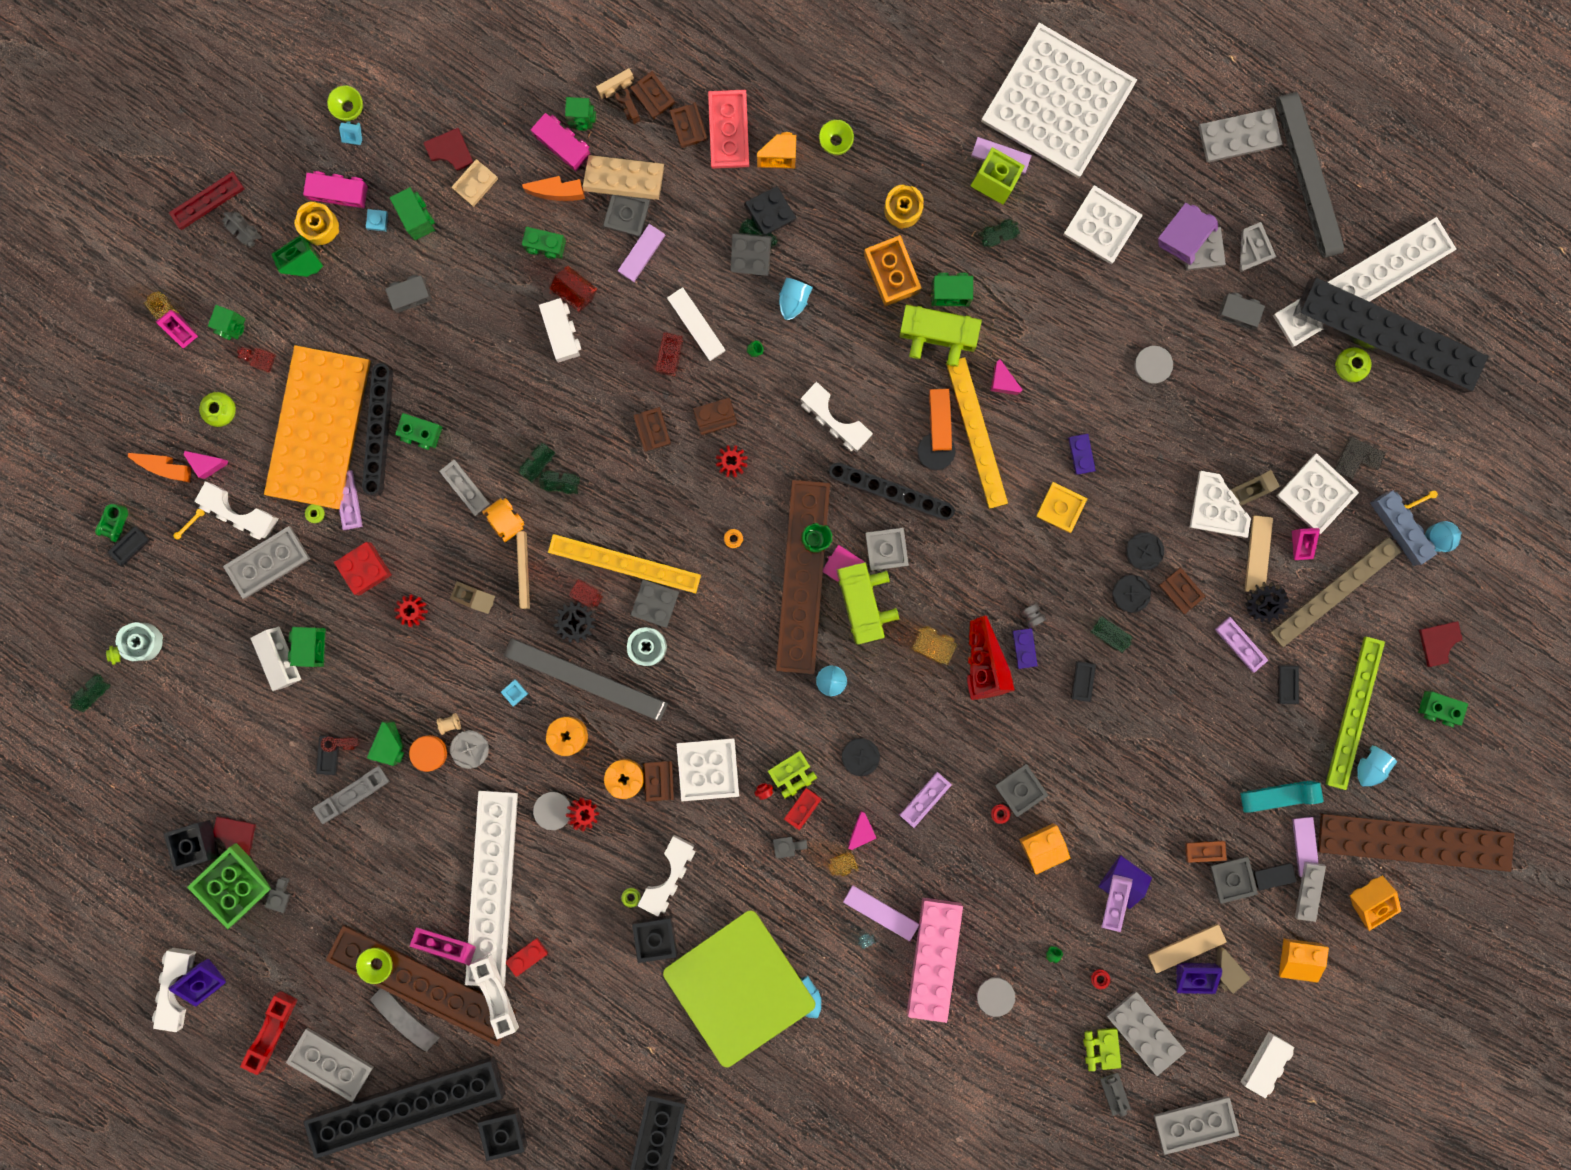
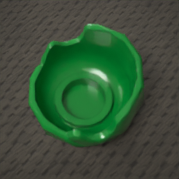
(816, 537)

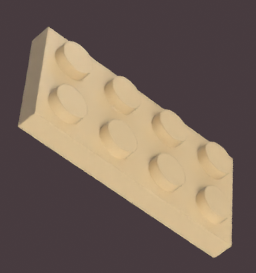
(623, 177)

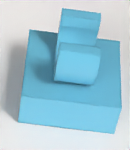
(350, 133)

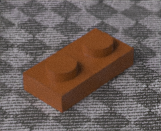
(1205, 851)

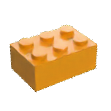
(892, 270)

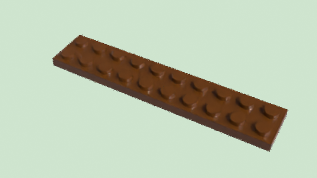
(802, 580)
(1416, 842)
(419, 984)

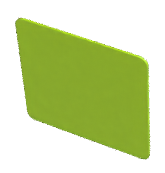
(739, 989)

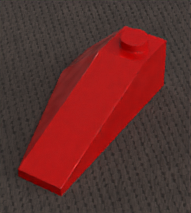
(988, 666)

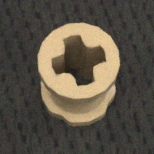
(448, 723)

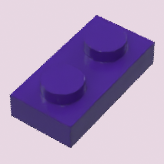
(1081, 454)
(1024, 648)

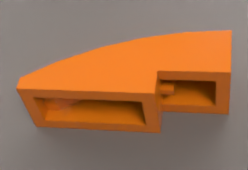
(555, 190)
(940, 419)
(162, 466)

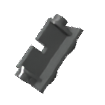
(235, 222)
(1115, 1094)

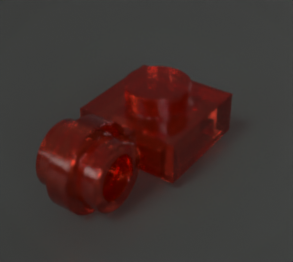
(260, 359)
(347, 743)

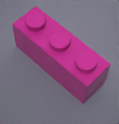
(561, 141)
(335, 189)
(442, 946)

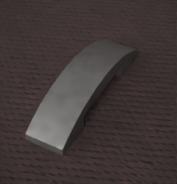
(351, 795)
(404, 1020)

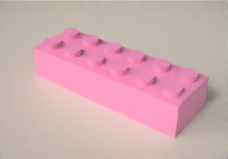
(934, 960)

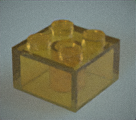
(934, 646)

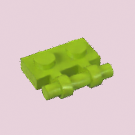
(788, 769)
(1108, 1049)

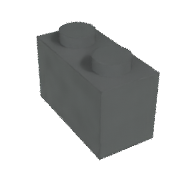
(408, 293)
(1241, 311)

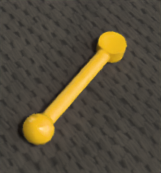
(1433, 494)
(199, 512)

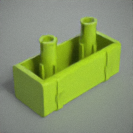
(939, 329)
(860, 602)

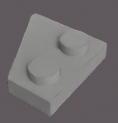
(1255, 247)

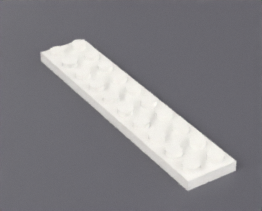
(1378, 273)
(492, 878)

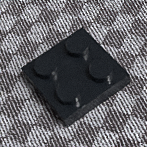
(770, 211)

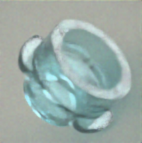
(866, 940)

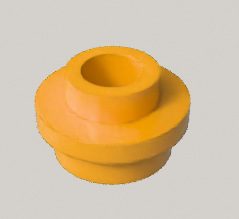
(728, 534)

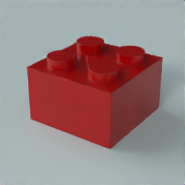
(362, 568)

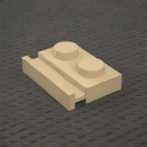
(474, 183)

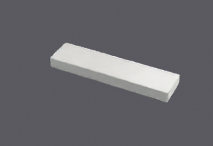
(696, 324)

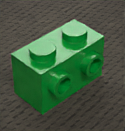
(580, 113)
(544, 243)
(226, 323)
(418, 431)
(1443, 708)

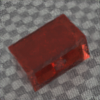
(573, 288)
(669, 354)
(586, 594)

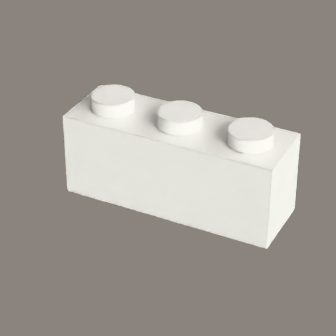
(560, 330)
(274, 658)
(1267, 1065)

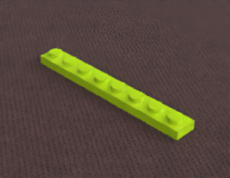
(1355, 713)

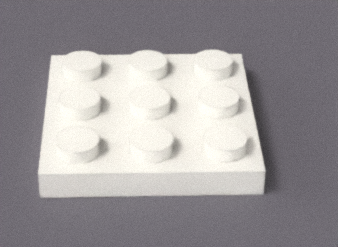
(1102, 225)
(1317, 493)
(707, 769)

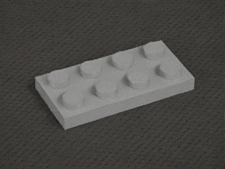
(1240, 135)
(266, 562)
(1146, 1033)
(329, 1064)
(1196, 1125)

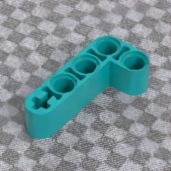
(1283, 795)

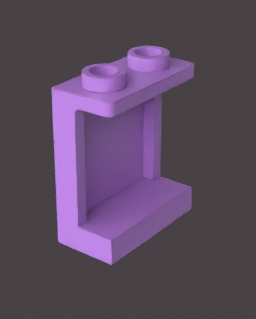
(1187, 232)

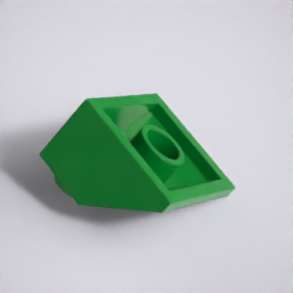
(297, 258)
(387, 745)

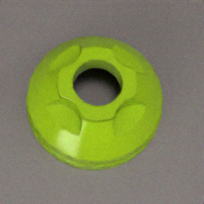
(340, 96)
(836, 128)
(1345, 368)
(225, 413)
(370, 974)

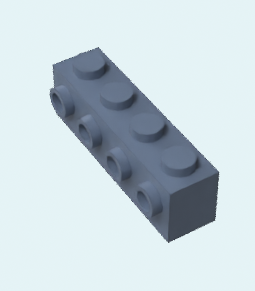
(1404, 528)

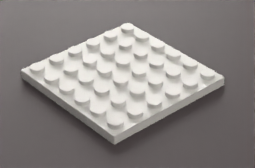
(1059, 100)

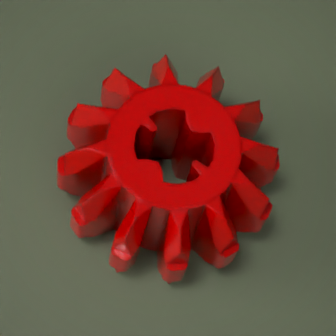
(731, 468)
(414, 618)
(575, 817)

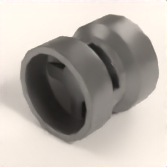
(1033, 615)

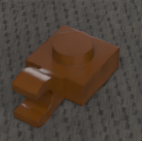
(630, 110)

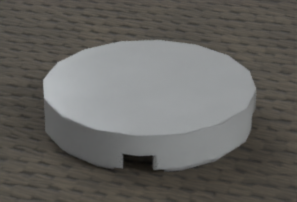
(1153, 364)
(469, 749)
(551, 810)
(995, 996)

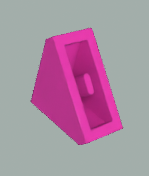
(177, 328)
(1004, 381)
(204, 465)
(1304, 543)
(862, 832)

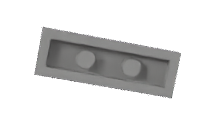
(465, 487)
(1310, 891)

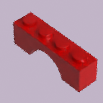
(273, 1026)

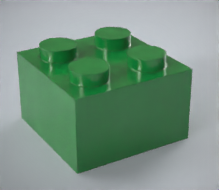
(411, 211)
(952, 290)
(307, 647)

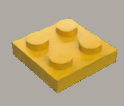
(1061, 507)

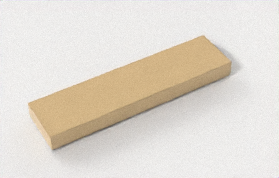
(1258, 552)
(523, 577)
(1187, 948)

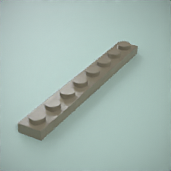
(1335, 592)

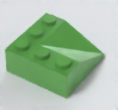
(230, 886)

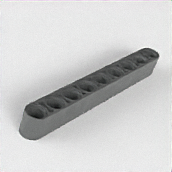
(1309, 175)
(585, 679)

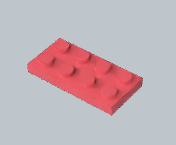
(728, 129)

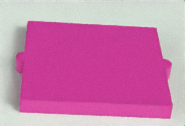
(840, 559)

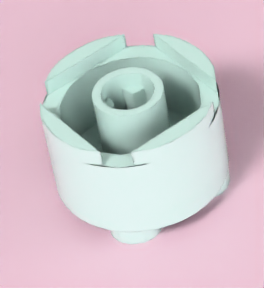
(128, 643)
(635, 646)

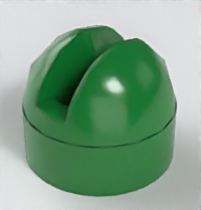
(755, 349)
(1054, 954)

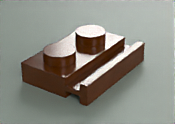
(652, 95)
(688, 125)
(715, 416)
(652, 429)
(1182, 591)
(658, 781)

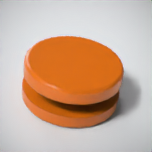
(428, 753)

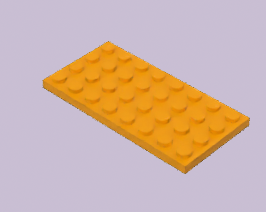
(317, 427)

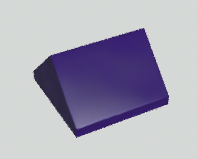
(1126, 869)
(1198, 978)
(198, 983)

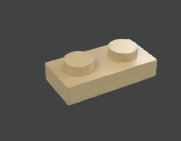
(622, 80)

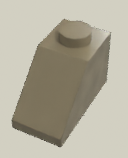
(1255, 487)
(472, 597)
(1233, 975)

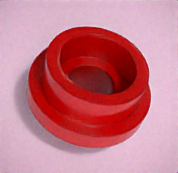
(763, 791)
(1000, 820)
(1106, 979)

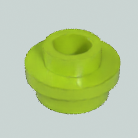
(320, 513)
(113, 655)
(626, 901)

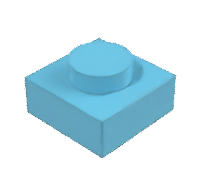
(376, 220)
(514, 692)

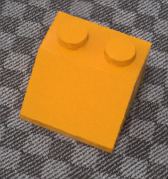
(778, 152)
(1045, 848)
(1376, 902)
(1303, 960)

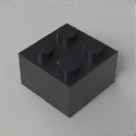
(191, 845)
(654, 939)
(502, 1134)

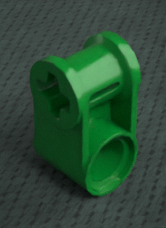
(111, 526)

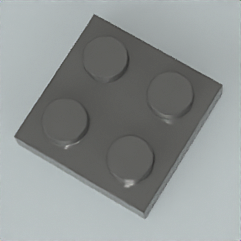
(627, 214)
(750, 254)
(655, 603)
(1021, 790)
(1233, 879)

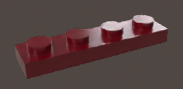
(206, 200)

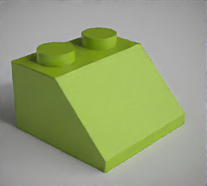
(997, 175)

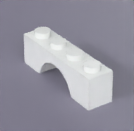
(852, 434)
(216, 500)
(655, 896)
(500, 1009)
(169, 1013)

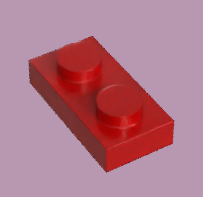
(802, 808)
(526, 957)

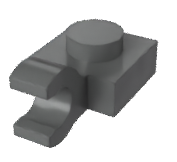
(786, 846)
(278, 897)

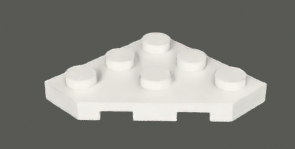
(1218, 508)

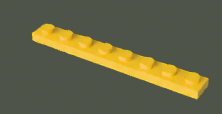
(977, 434)
(624, 563)

